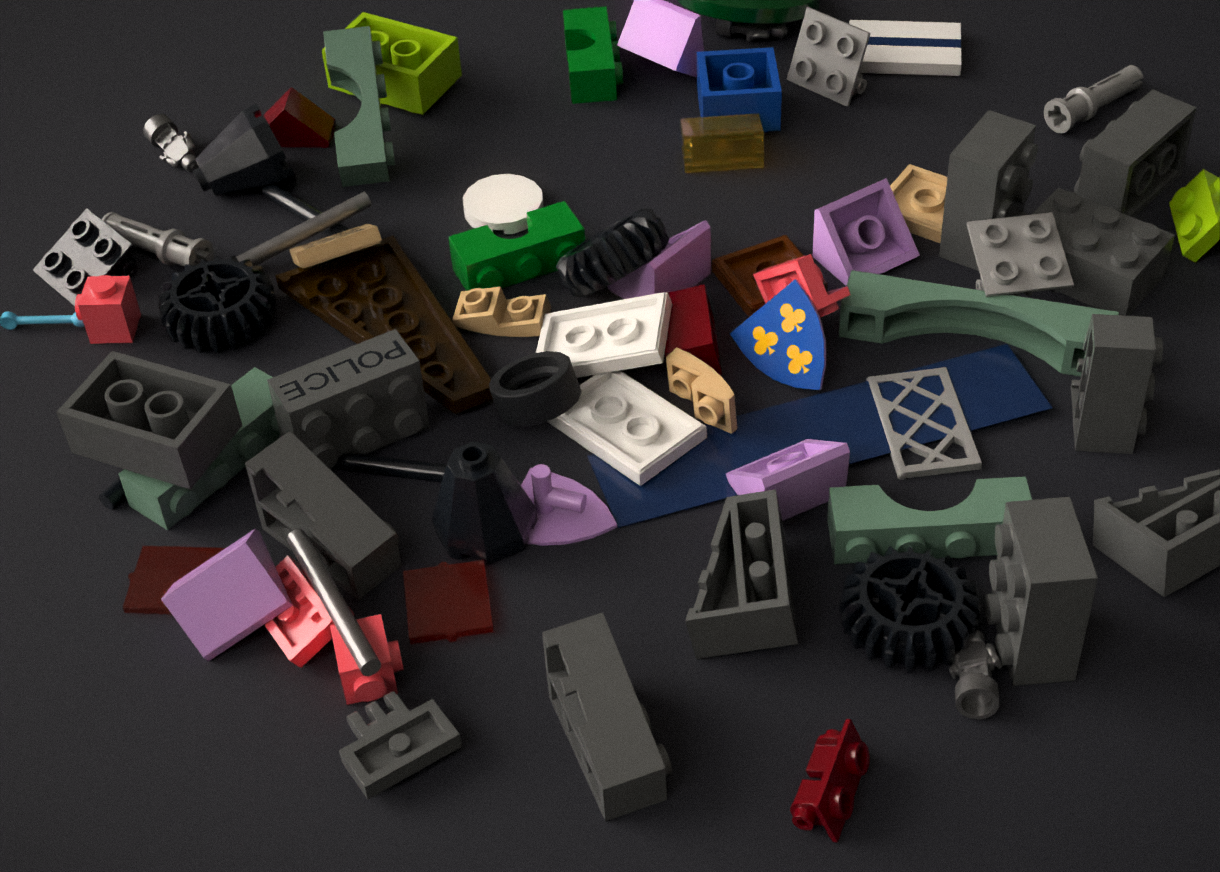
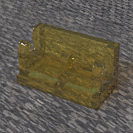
(722, 143)

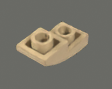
(493, 314)
(703, 386)

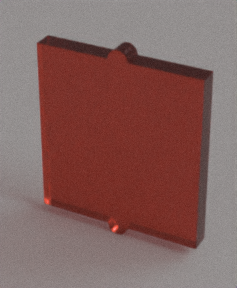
(157, 571)
(447, 602)

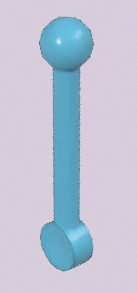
(10, 320)

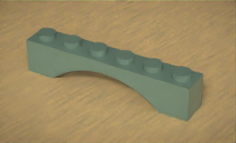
(897, 307)

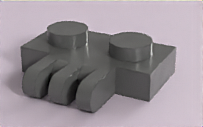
(396, 743)

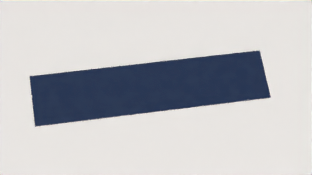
(987, 383)

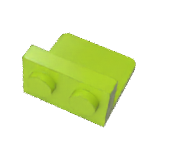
(1197, 215)

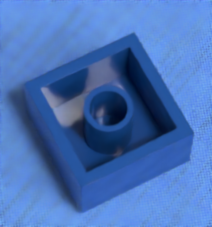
(740, 84)

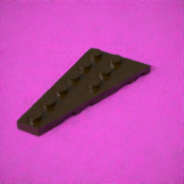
(382, 292)

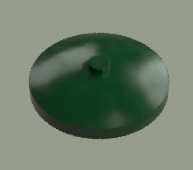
(752, 10)

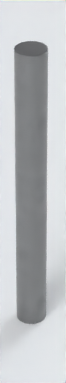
(307, 229)
(334, 603)

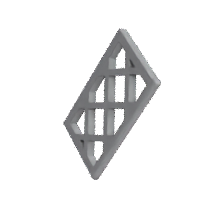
(935, 461)

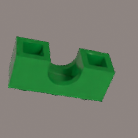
(592, 55)
(492, 261)

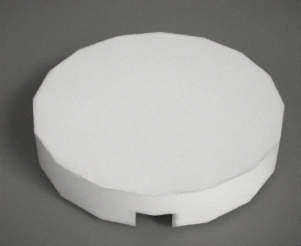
(502, 202)

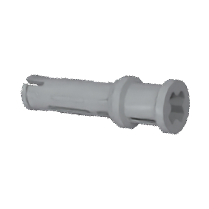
(1083, 102)
(170, 245)

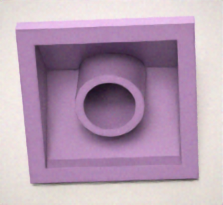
(664, 35)
(862, 233)
(677, 267)
(797, 473)
(228, 596)

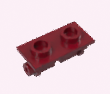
(840, 763)

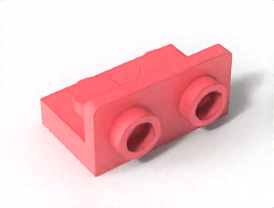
(777, 277)
(305, 625)

